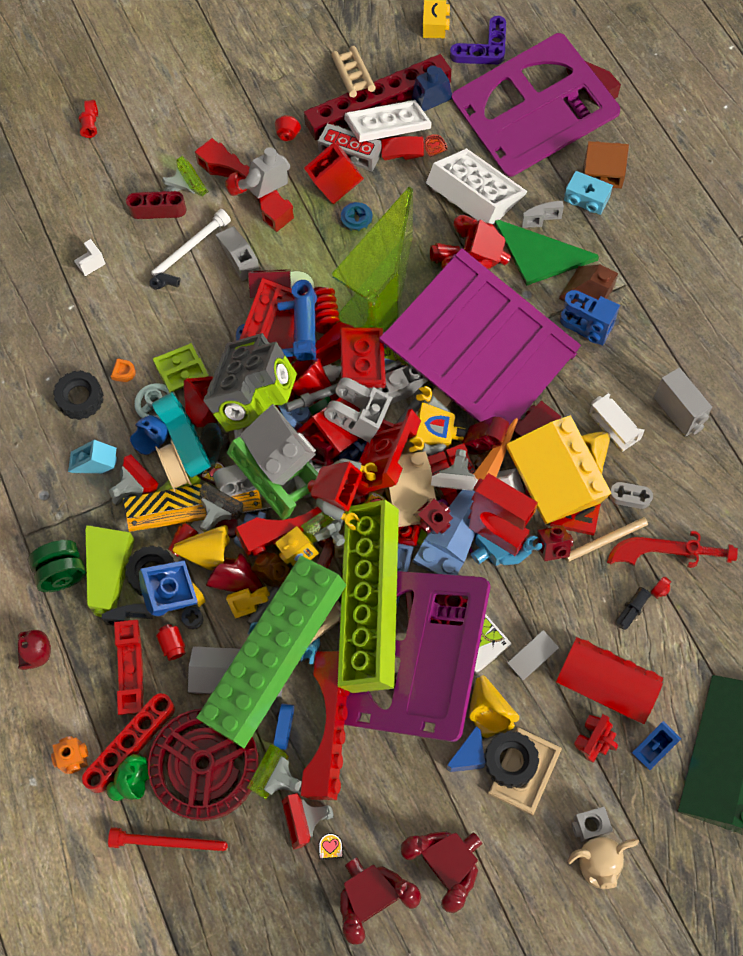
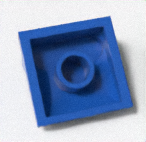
(166, 588)

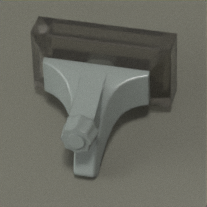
(218, 507)

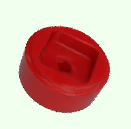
(662, 588)

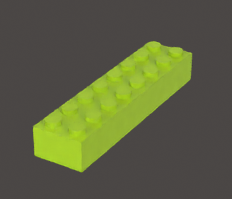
(369, 599)

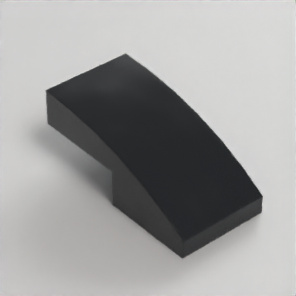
(126, 612)

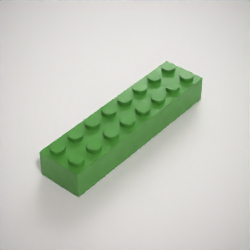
(272, 651)

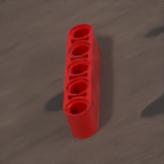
(132, 730)

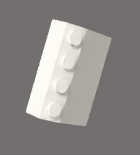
(474, 186)

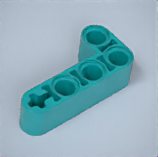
(182, 434)

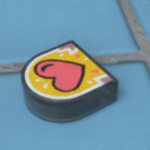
(330, 847)

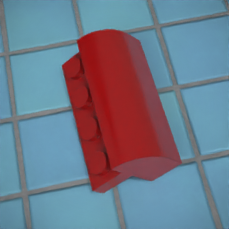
(610, 680)

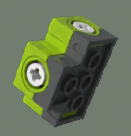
(249, 381)

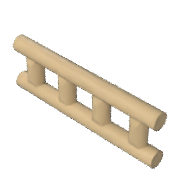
(348, 78)

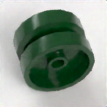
(56, 566)

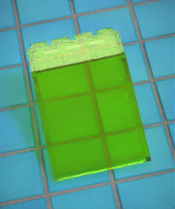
(378, 268)

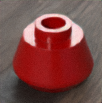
(287, 127)

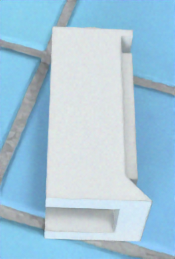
(615, 421)

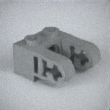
(372, 406)

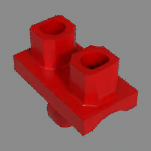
(600, 740)

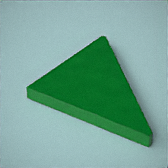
(541, 256)

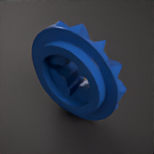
(364, 213)

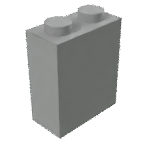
(683, 402)

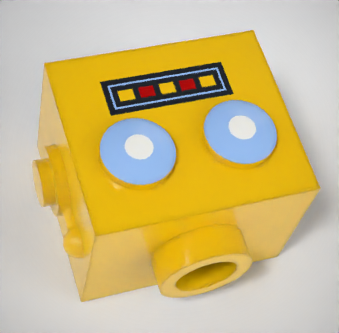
(295, 545)

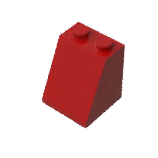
(328, 432)

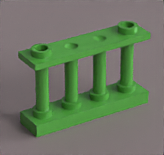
(273, 493)

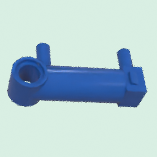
(304, 321)

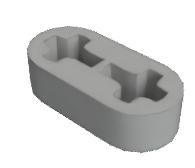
(631, 495)

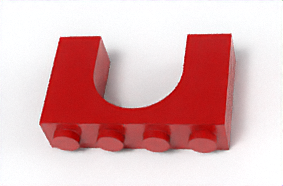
(501, 513)

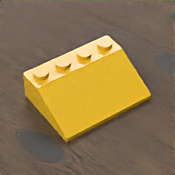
(558, 470)

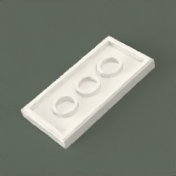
(387, 120)

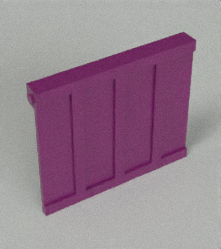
(480, 341)

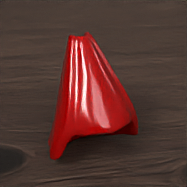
(312, 381)

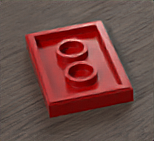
(363, 356)

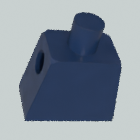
(432, 88)

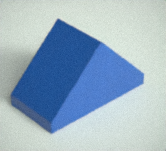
(656, 745)
(470, 754)

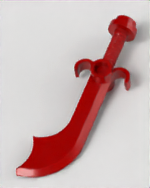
(632, 548)

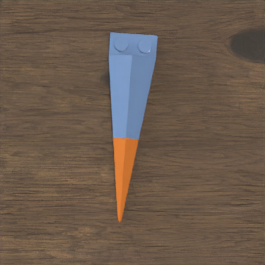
(448, 551)

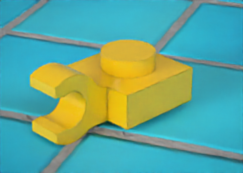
(245, 603)

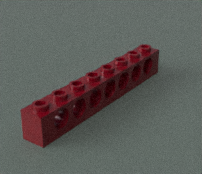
(389, 90)

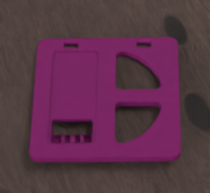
(543, 120)
(434, 660)

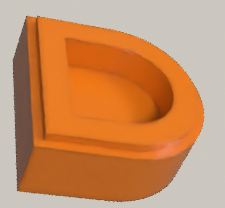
(123, 371)

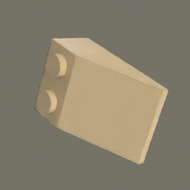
(412, 488)

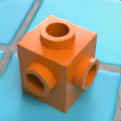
(76, 759)

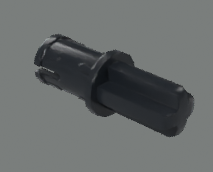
(633, 608)

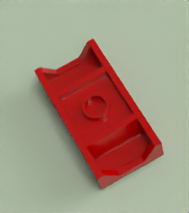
(385, 452)

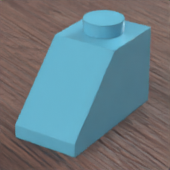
(92, 458)

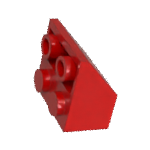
(333, 172)

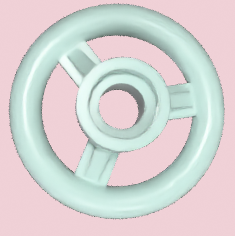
(151, 393)

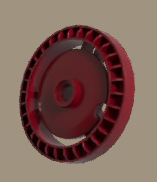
(199, 783)

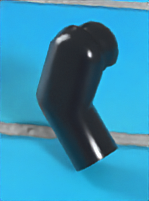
(162, 280)

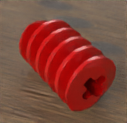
(325, 309)

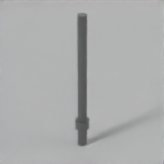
(307, 399)

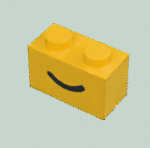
(435, 18)

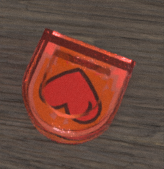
(435, 144)

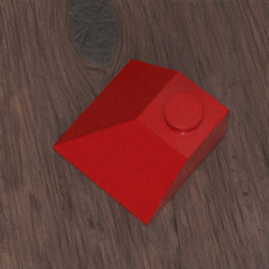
(195, 407)

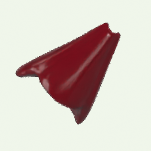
(234, 576)

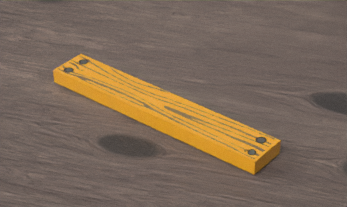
(250, 500)

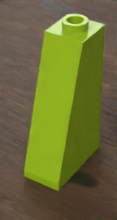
(106, 566)

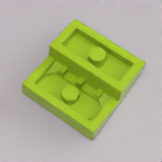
(179, 365)

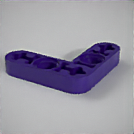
(491, 48)

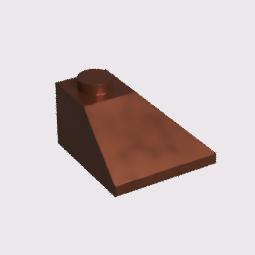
(592, 281)

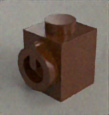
(271, 569)

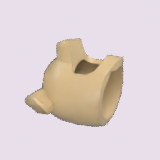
(602, 860)

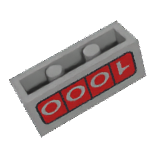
(362, 154)

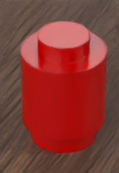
(171, 642)

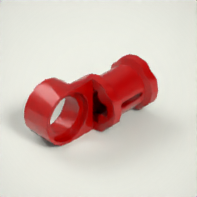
(88, 119)

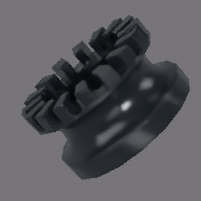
(197, 622)

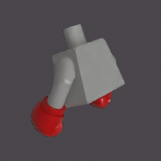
(264, 175)

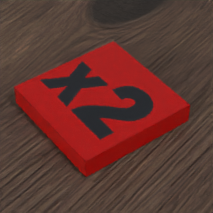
(581, 522)

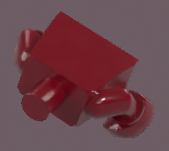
(450, 861)
(370, 893)

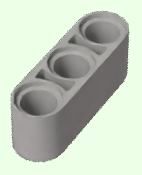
(232, 481)

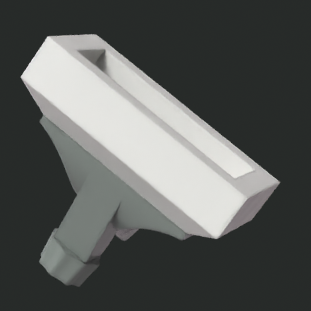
(457, 475)

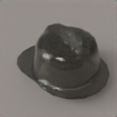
(214, 443)

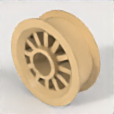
(173, 465)

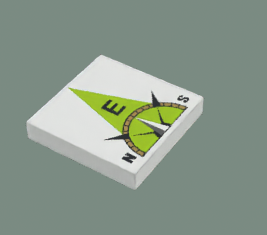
(491, 644)

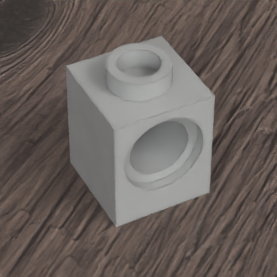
(602, 822)

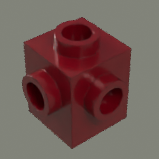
(426, 513)
(555, 543)

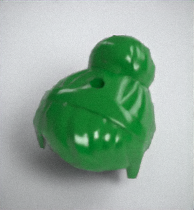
(129, 779)

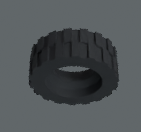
(72, 380)
(140, 558)
(519, 742)

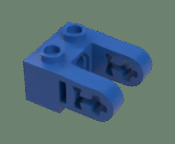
(596, 317)

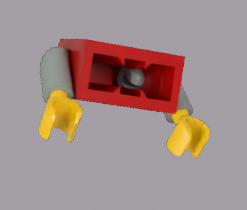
(337, 487)

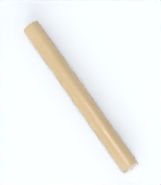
(608, 538)

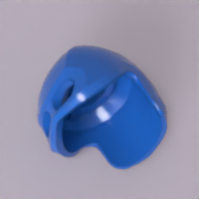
(149, 433)

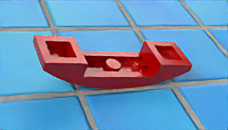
(129, 667)

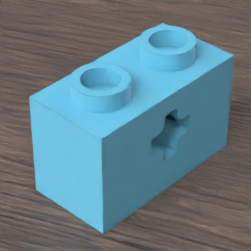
(588, 192)

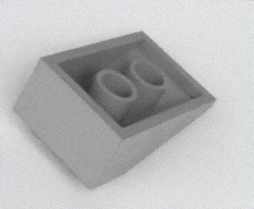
(276, 446)

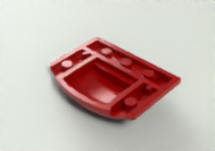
(267, 319)

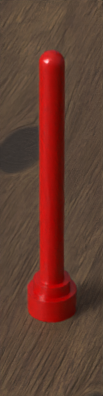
(120, 838)

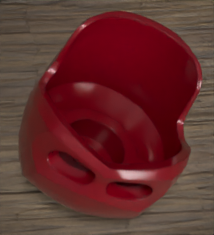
(35, 652)

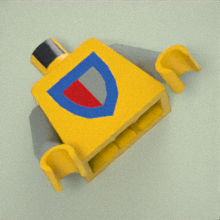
(436, 426)

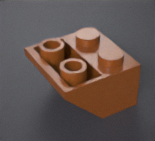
(606, 162)

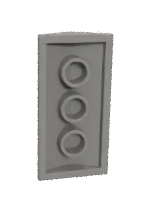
(208, 667)

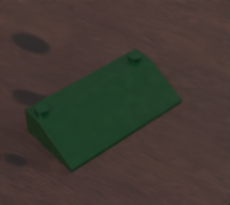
(716, 765)

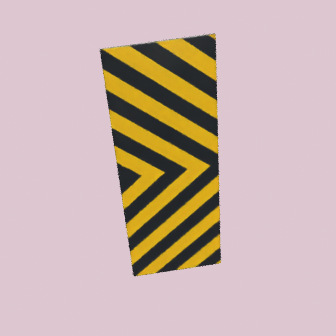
(162, 501)

